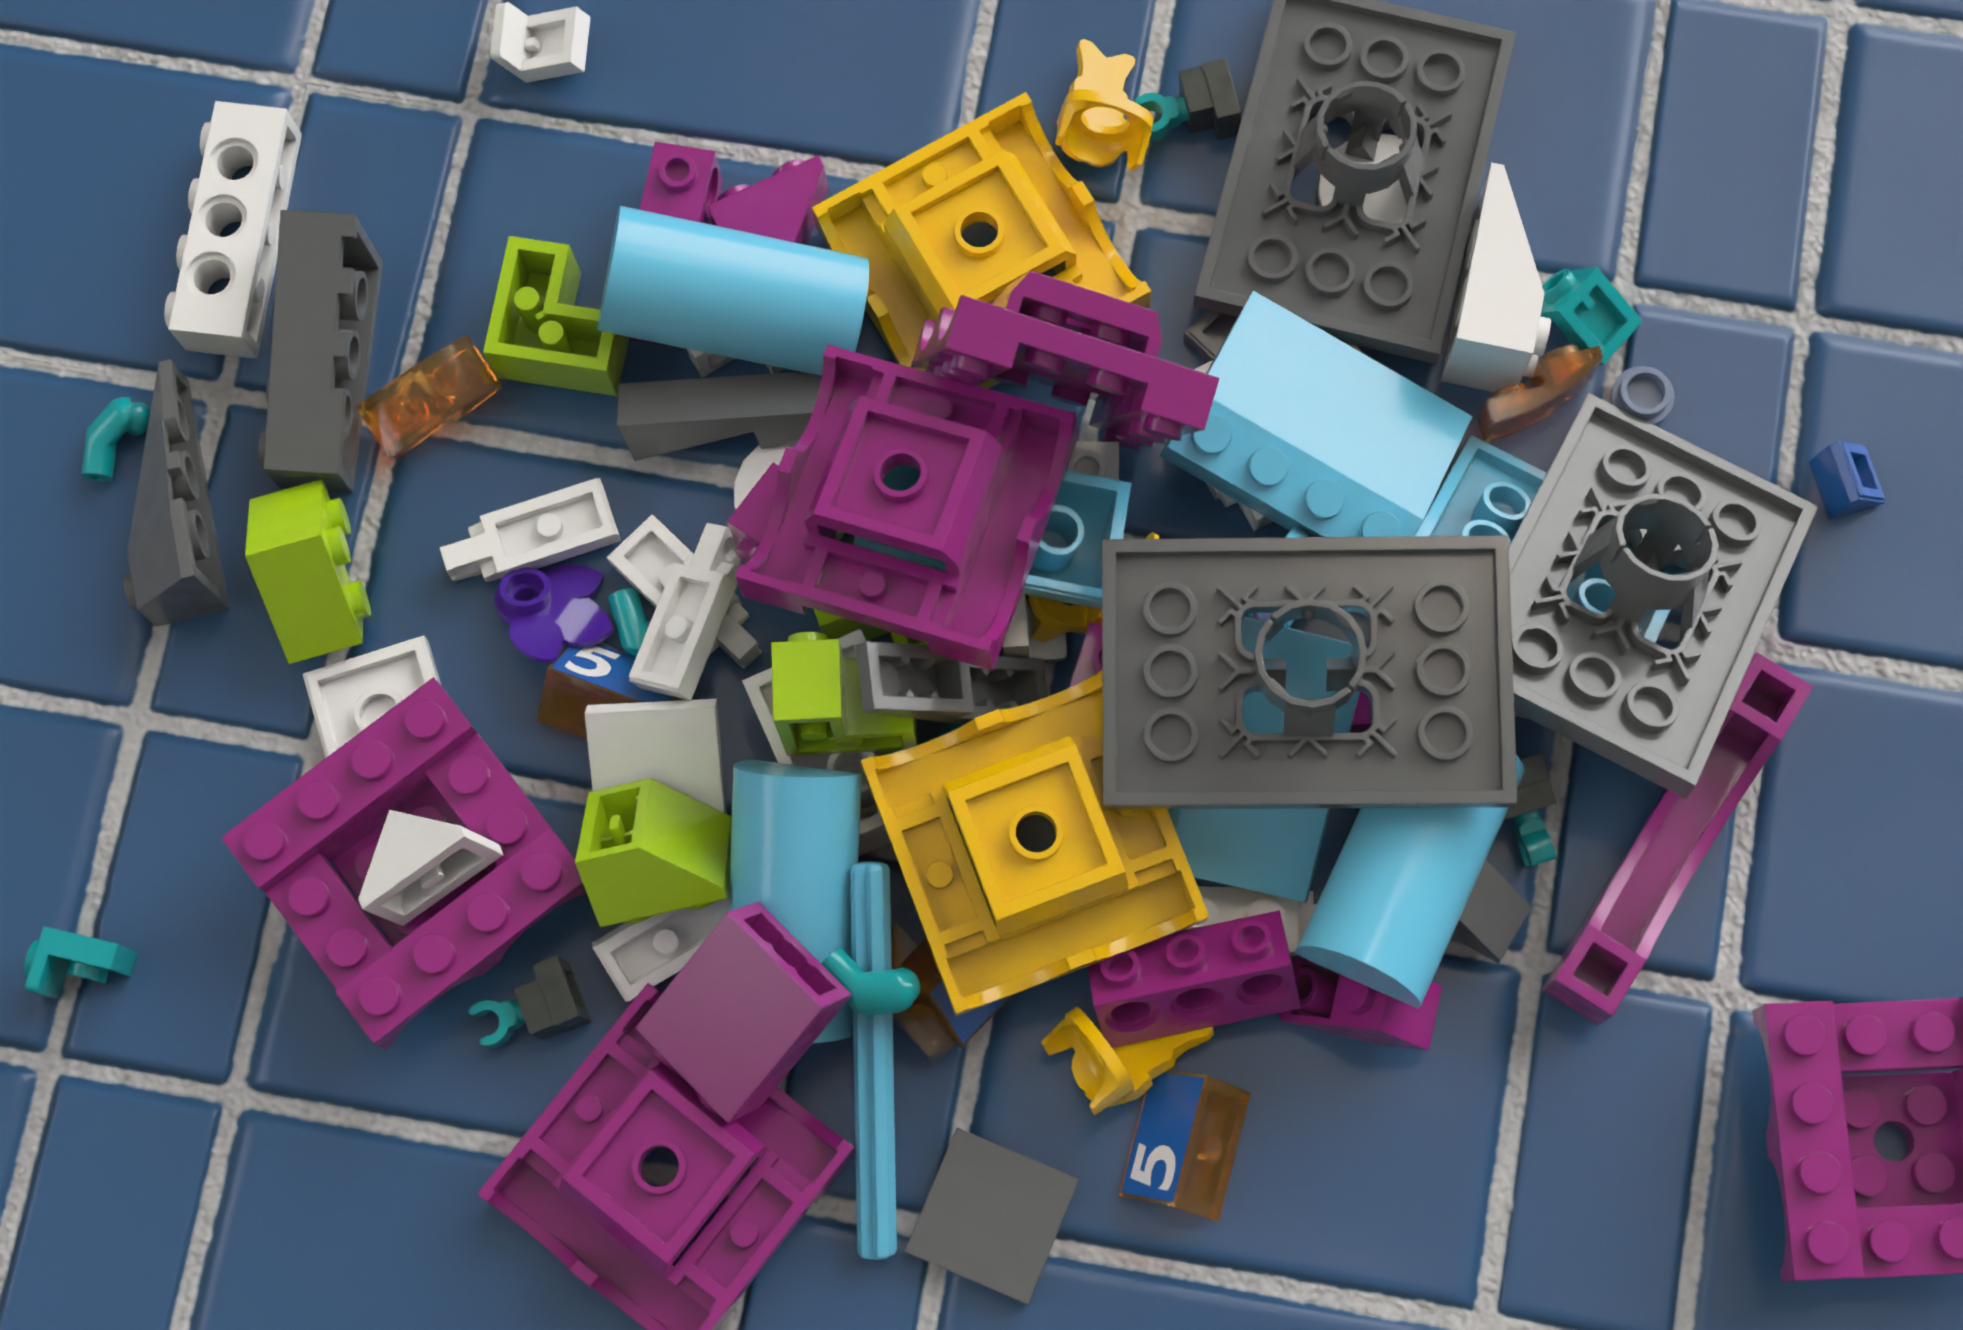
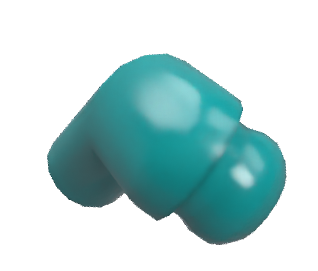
(105, 432)
(628, 619)

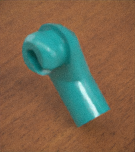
(874, 990)

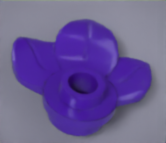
(552, 610)

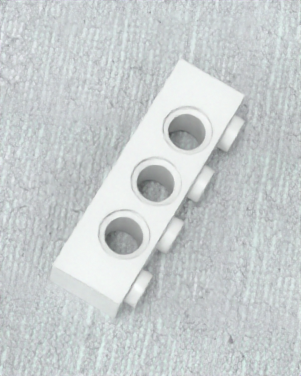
(235, 317)

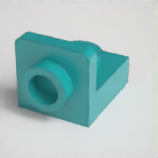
(1589, 310)
(72, 954)

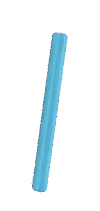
(873, 1069)

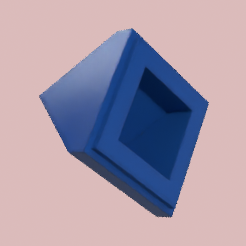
(1846, 479)

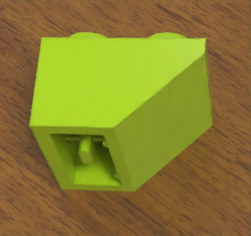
(651, 852)

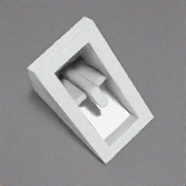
(420, 864)

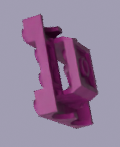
(1080, 347)
(979, 505)
(428, 765)
(585, 1198)
(1841, 1199)

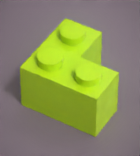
(538, 329)
(298, 565)
(821, 702)

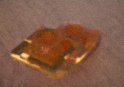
(1554, 383)
(428, 396)

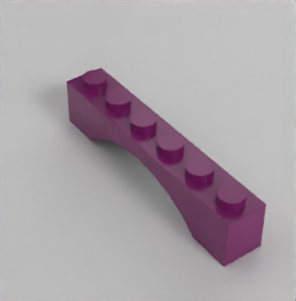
(1671, 845)

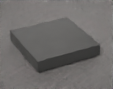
(992, 1216)

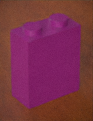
(742, 1011)

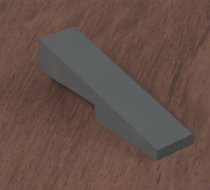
(694, 412)
(932, 687)

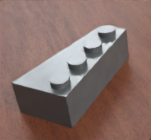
(319, 349)

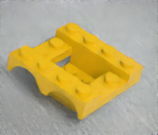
(987, 172)
(1095, 893)

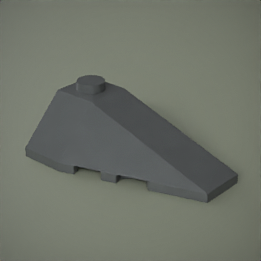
(173, 528)

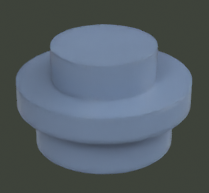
(1644, 393)

